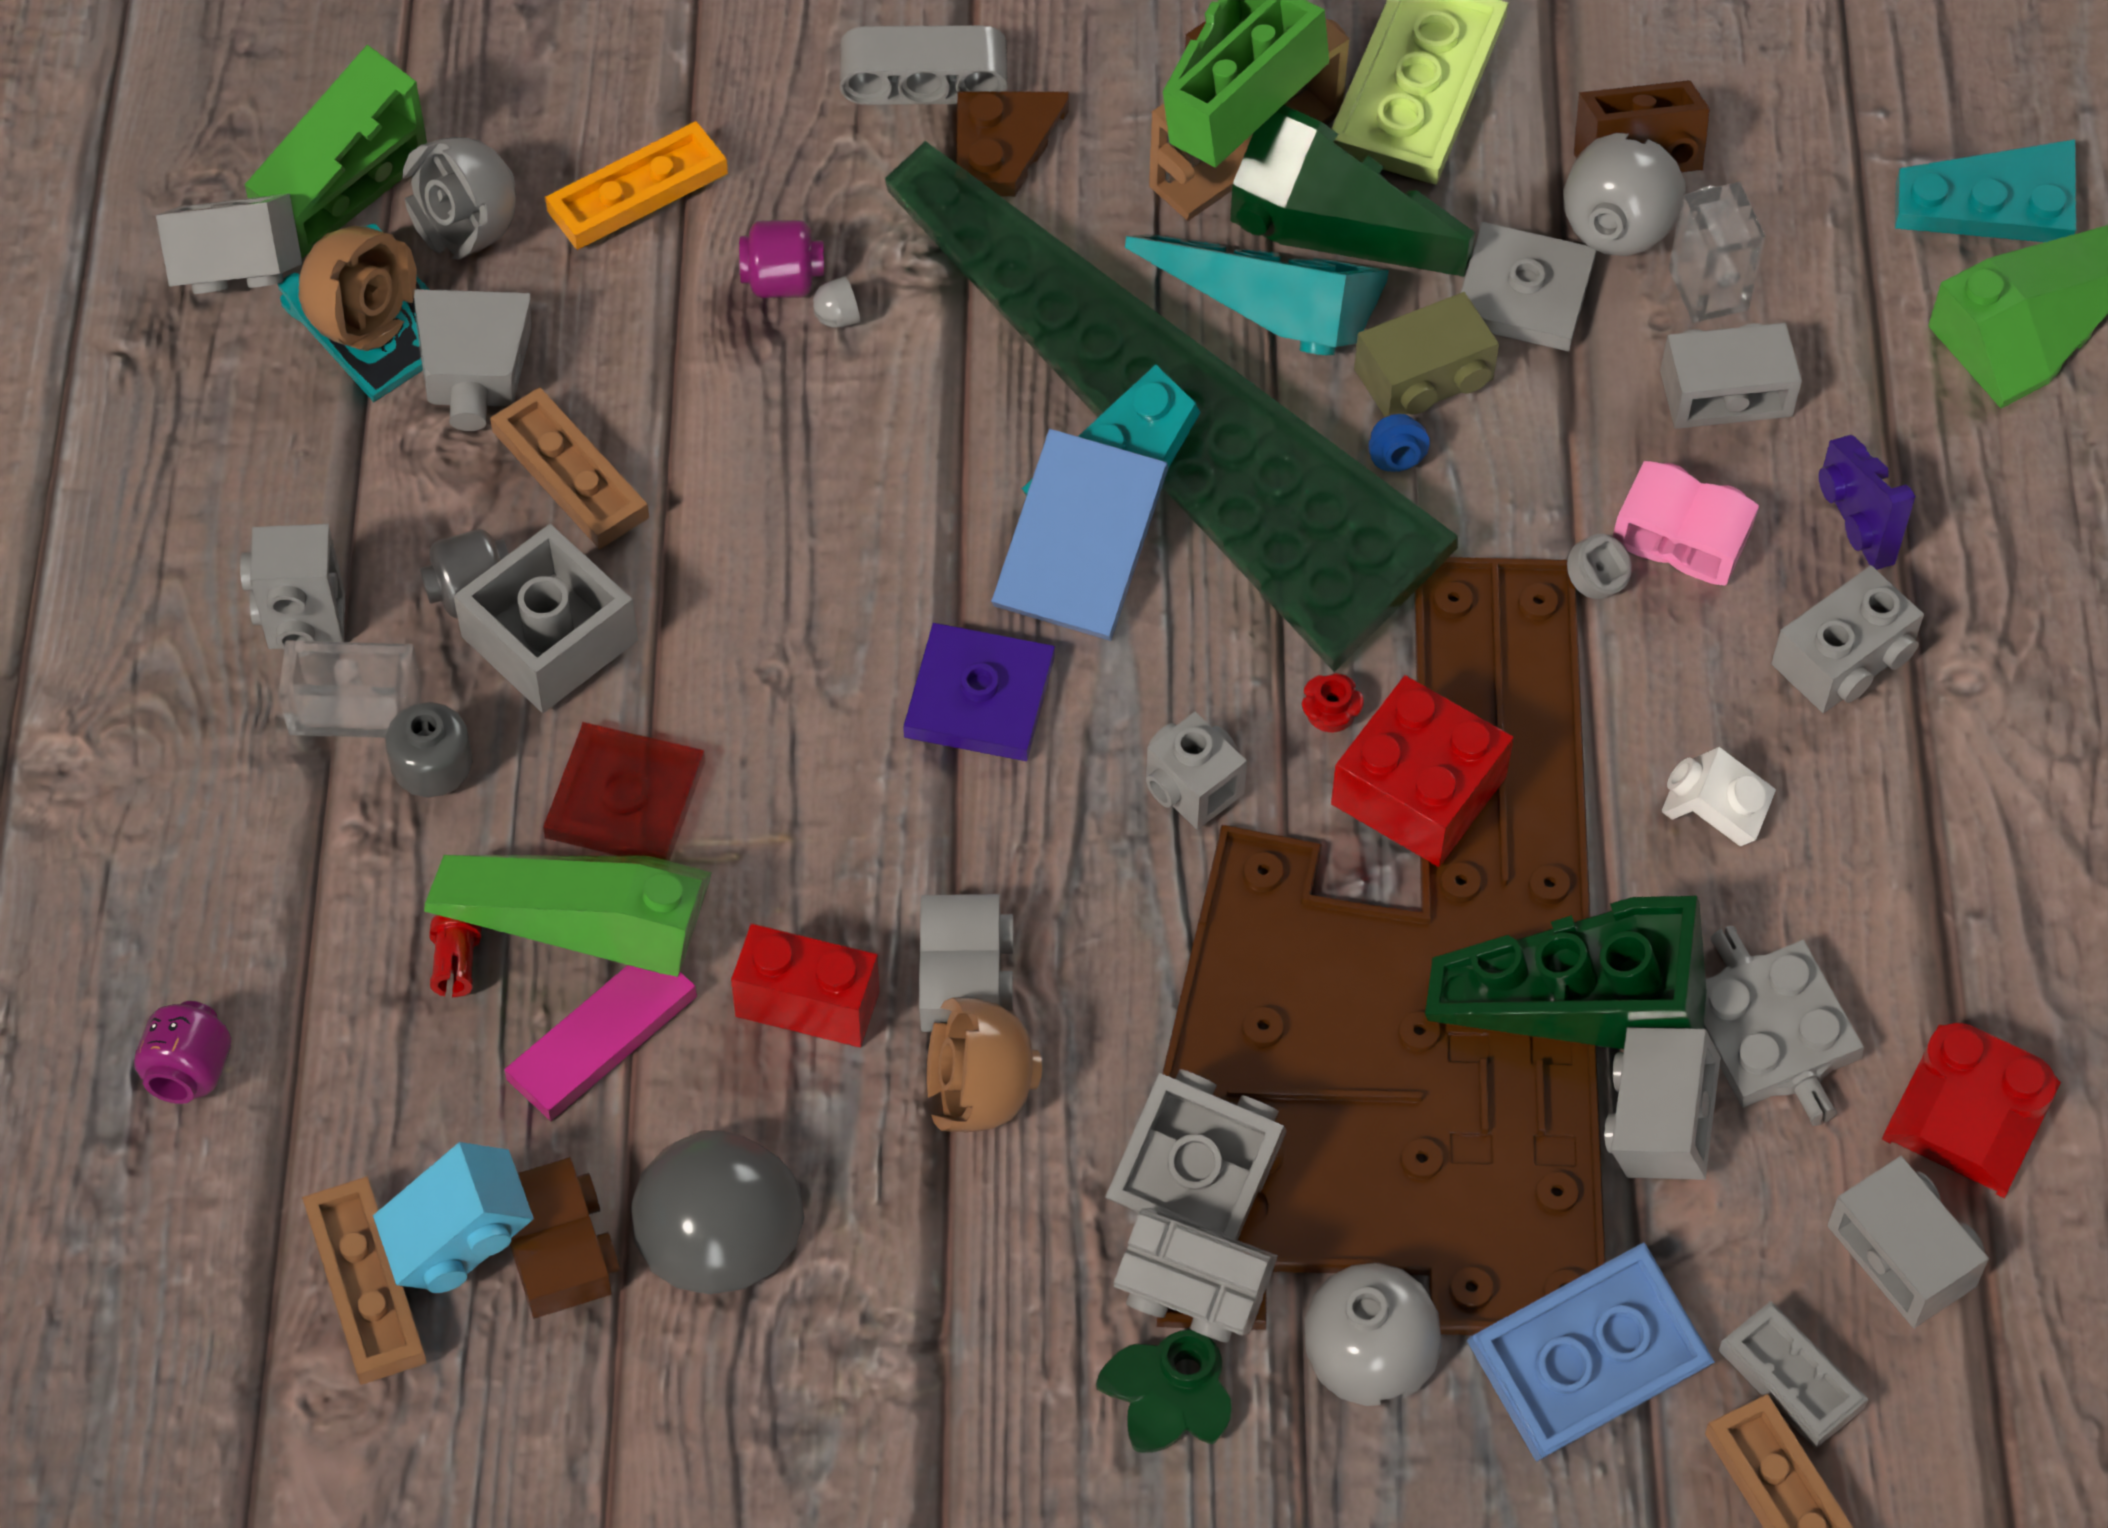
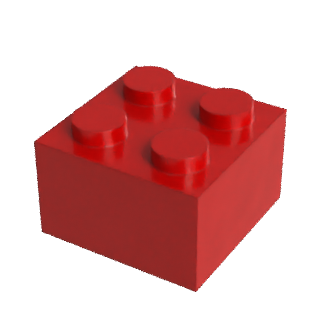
(1421, 770)

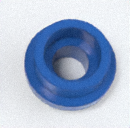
(1398, 443)

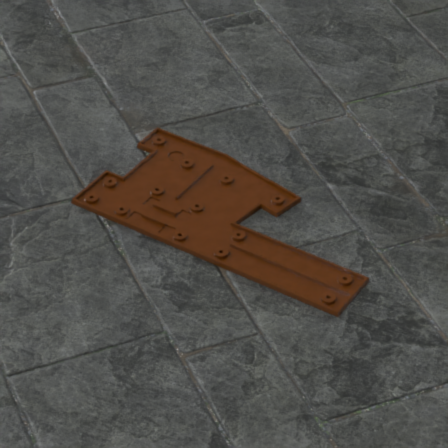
(1351, 984)

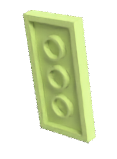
(1418, 83)

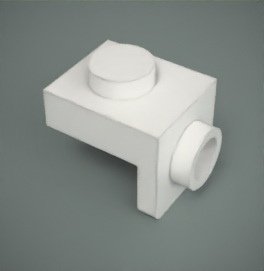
(1721, 794)

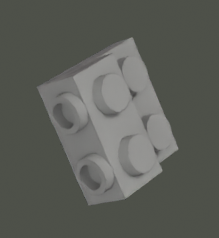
(1198, 1155)

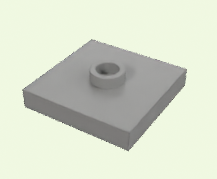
(1528, 284)

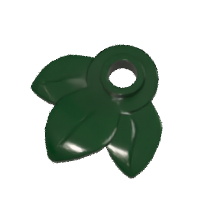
(1162, 1398)

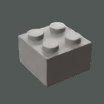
(546, 618)

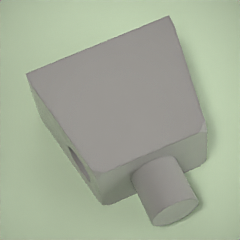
(472, 350)

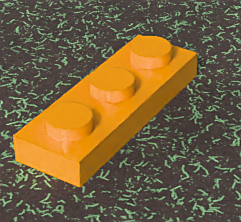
(636, 185)

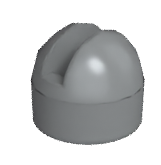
(836, 304)

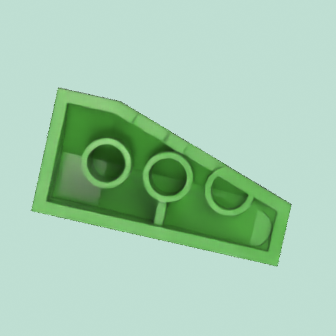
(2024, 312)
(596, 905)

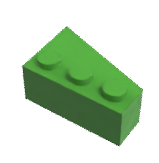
(1242, 72)
(345, 148)

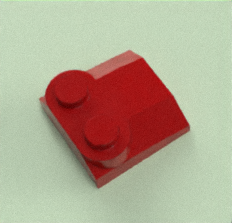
(1974, 1105)

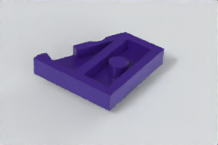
(1871, 508)

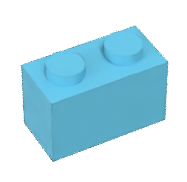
(453, 1217)

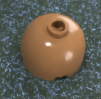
(357, 286)
(980, 1066)

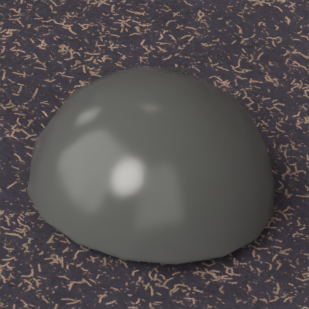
(716, 1213)

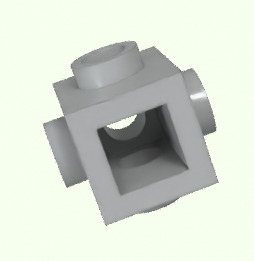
(1195, 769)

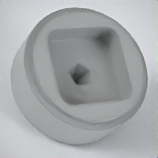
(1599, 566)

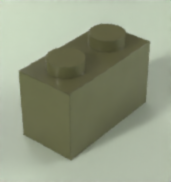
(1426, 356)

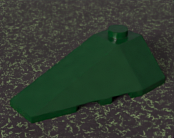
(1322, 199)
(1582, 976)

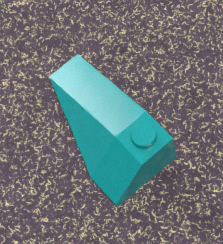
(1301, 300)

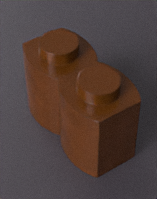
(559, 1251)

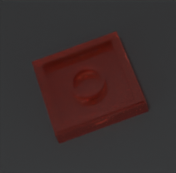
(624, 793)

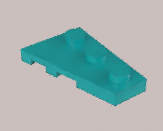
(1993, 195)
(1146, 419)

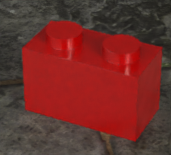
(805, 985)

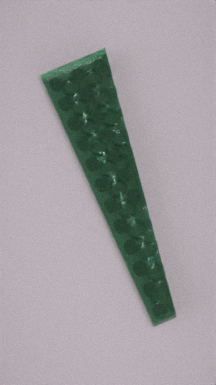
(1268, 489)

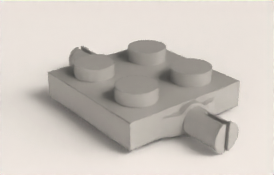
(1777, 1025)

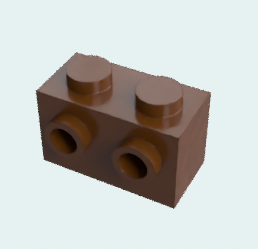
(1662, 112)

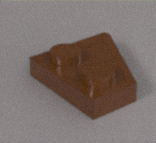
(1005, 134)

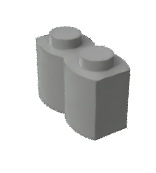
(962, 953)

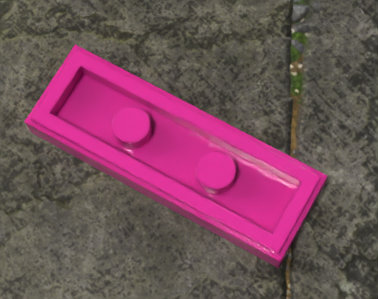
(597, 1037)

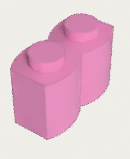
(1685, 522)

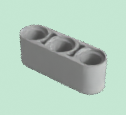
(921, 63)

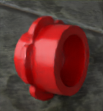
(1330, 715)

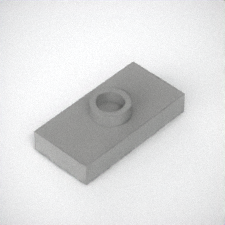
(1794, 1374)

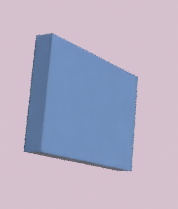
(1080, 534)
(1590, 1351)

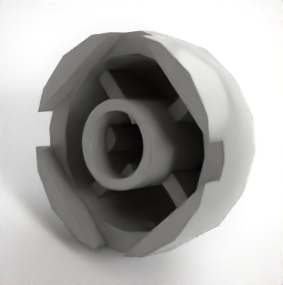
(459, 195)
(1623, 195)
(1372, 1334)

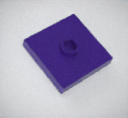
(979, 692)

